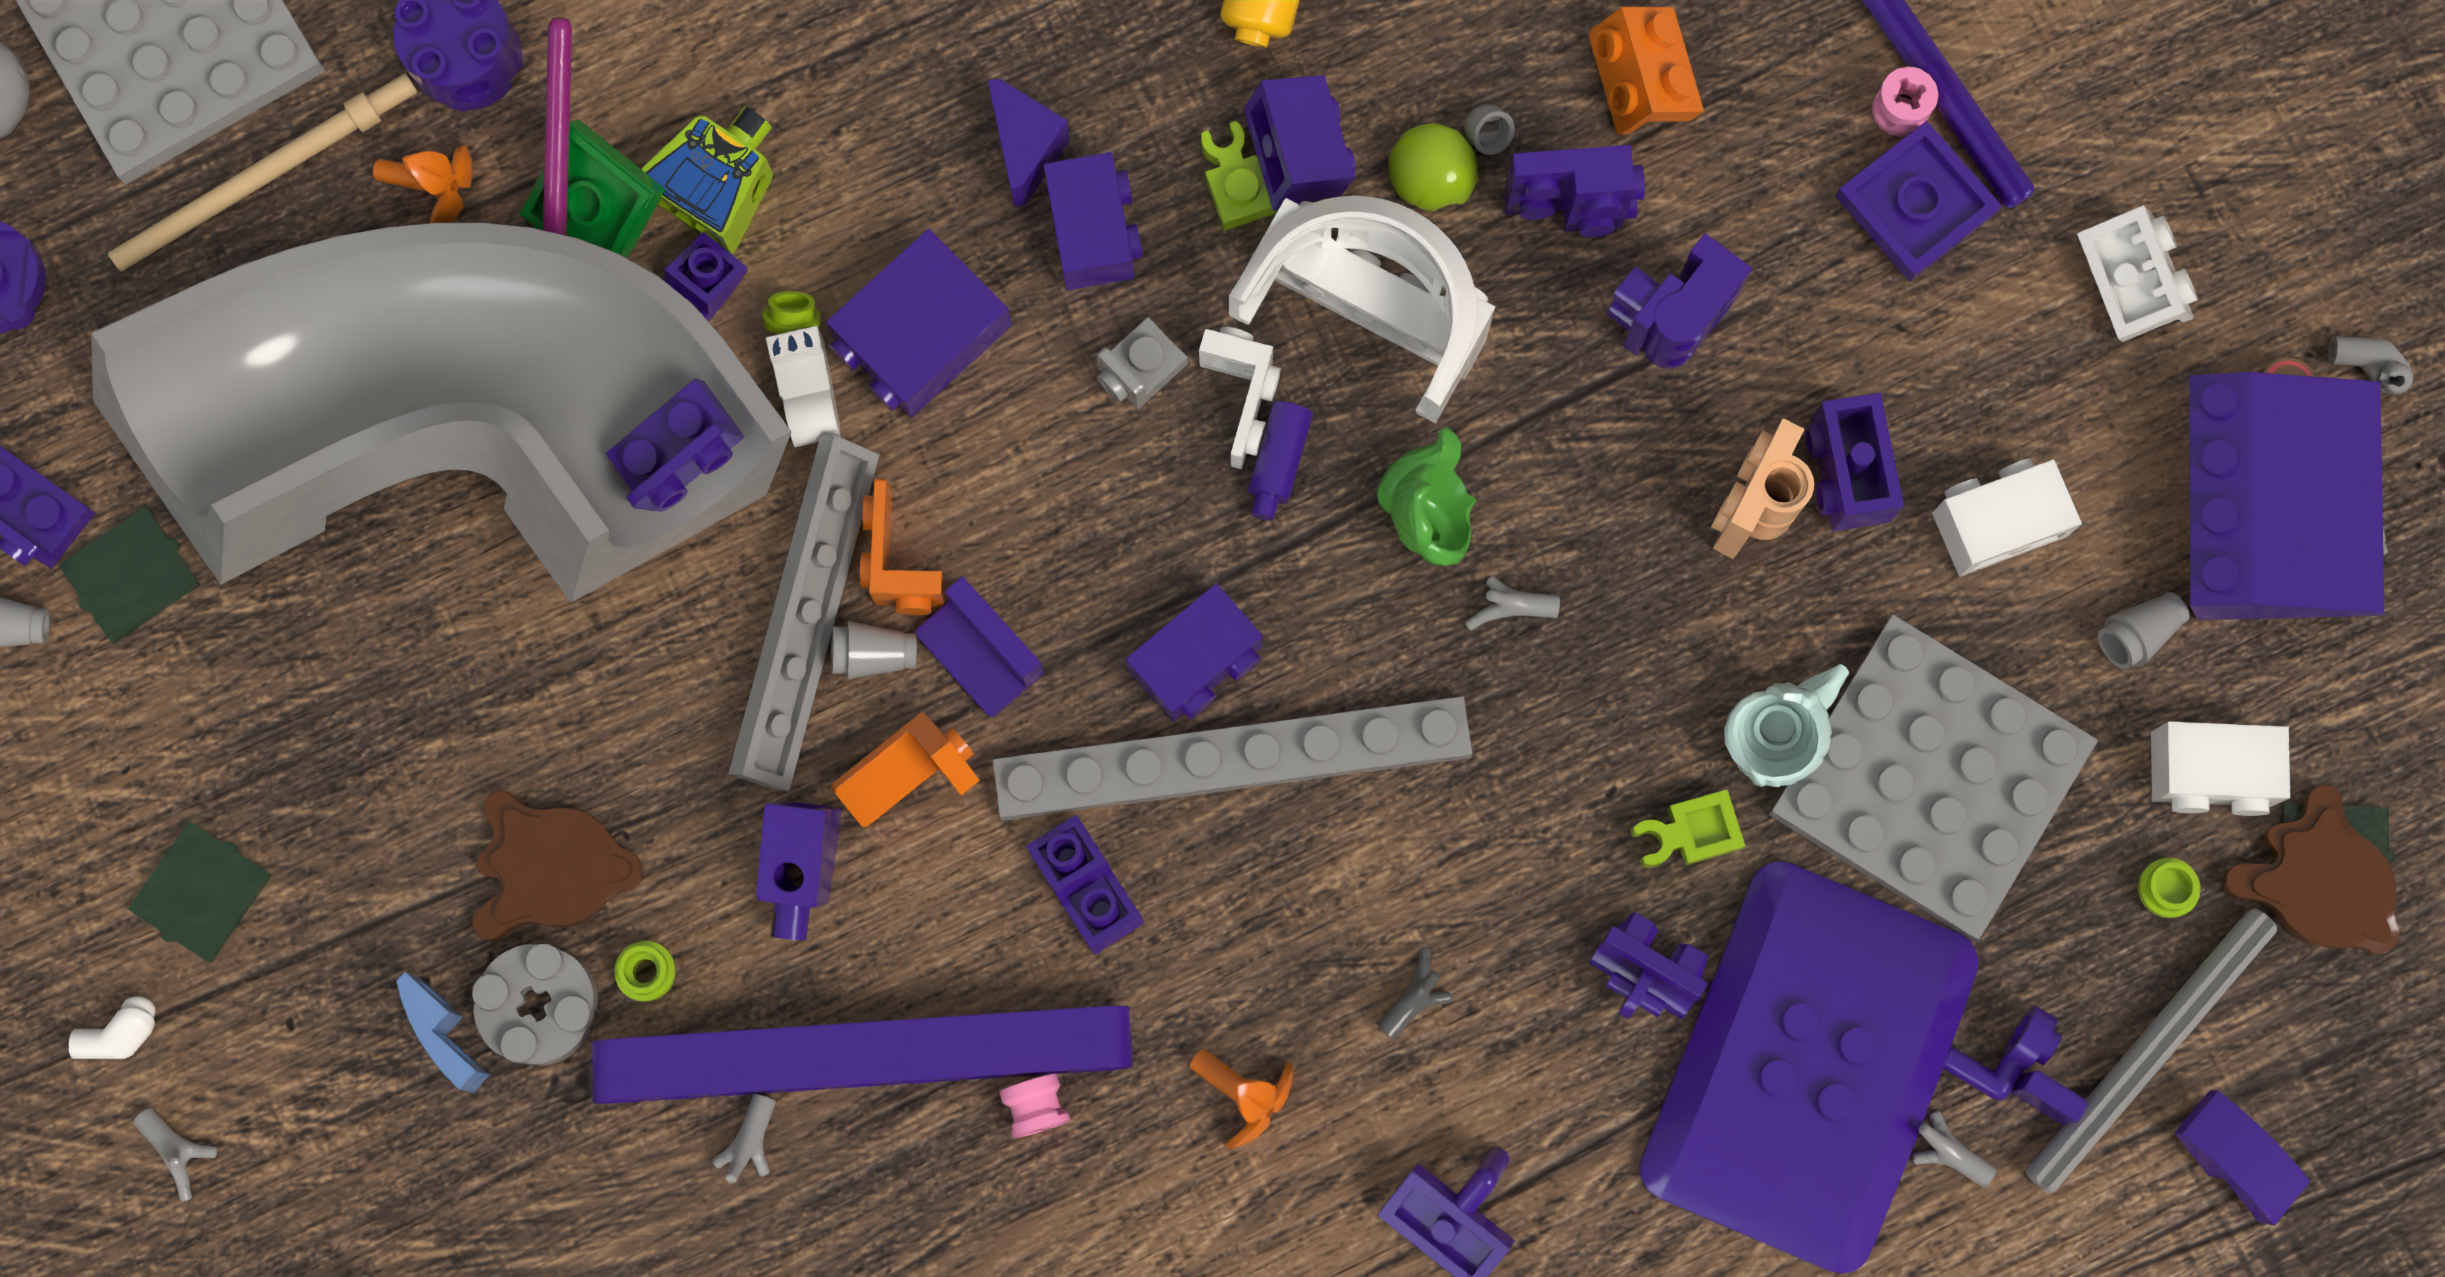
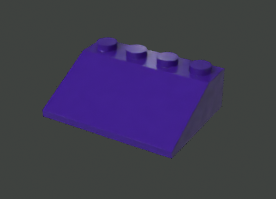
(2285, 497)

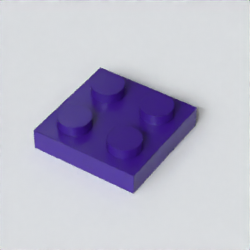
(1918, 201)

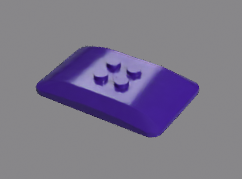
(1809, 1067)

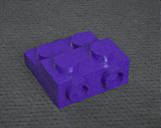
(1589, 185)

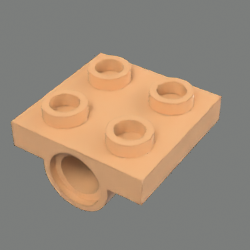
(1767, 470)

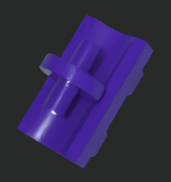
(1646, 976)

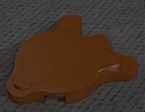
(551, 867)
(2323, 880)

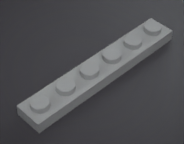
(804, 614)

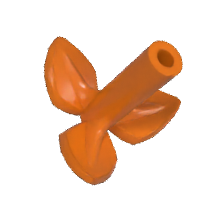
(433, 174)
(1253, 1097)

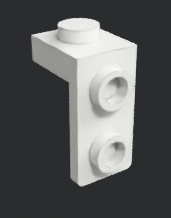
(1237, 354)

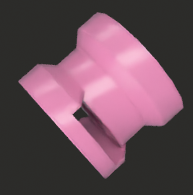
(1898, 114)
(1034, 1105)

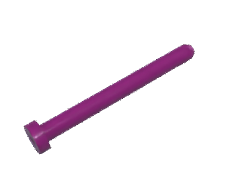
(557, 125)

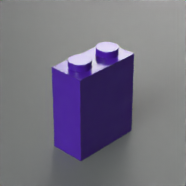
(918, 324)

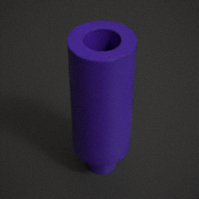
(1278, 457)

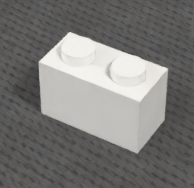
(2005, 516)
(2220, 766)

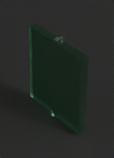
(129, 575)
(199, 892)

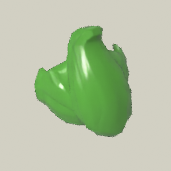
(1429, 501)

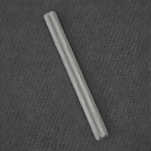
(2152, 1049)

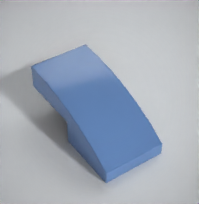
(432, 1021)

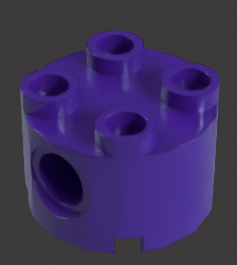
(458, 50)

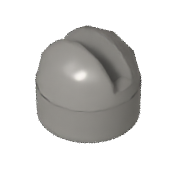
(1486, 137)

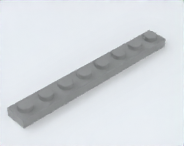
(1232, 758)

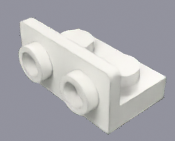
(2137, 273)

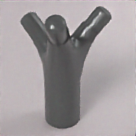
(1415, 998)

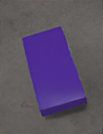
(705, 275)
(1085, 884)
(2242, 1153)

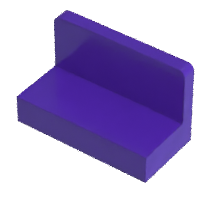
(979, 649)

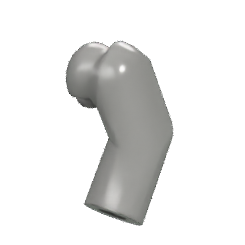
(2376, 358)

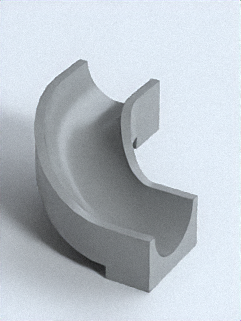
(418, 356)

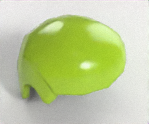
(1433, 167)

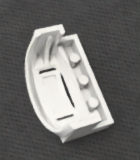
(1351, 283)

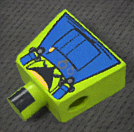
(714, 176)

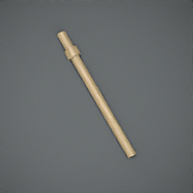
(360, 113)

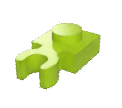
(1237, 182)
(1698, 827)

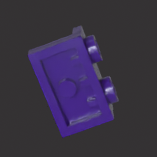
(674, 447)
(36, 514)

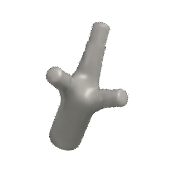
(1513, 603)
(748, 1140)
(172, 1148)
(1952, 1153)

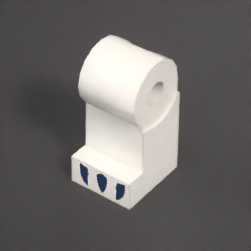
(804, 384)

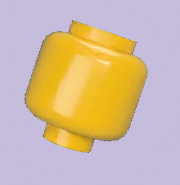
(1259, 19)

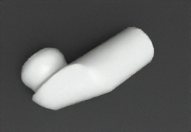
(121, 1035)

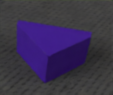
(1028, 138)

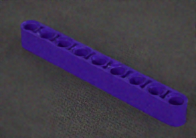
(861, 1054)

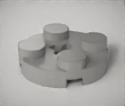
(501, 994)

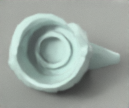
(1789, 718)

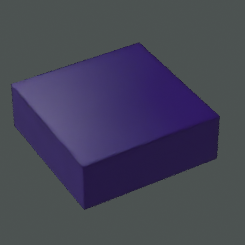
(2049, 1097)

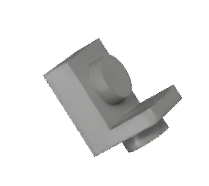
(1139, 364)

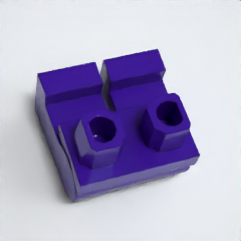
(1680, 312)

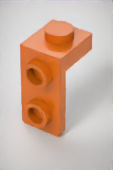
(907, 590)
(903, 765)

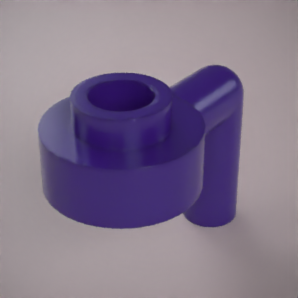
(2030, 1042)

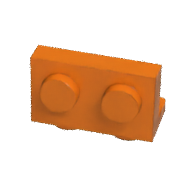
(1645, 68)

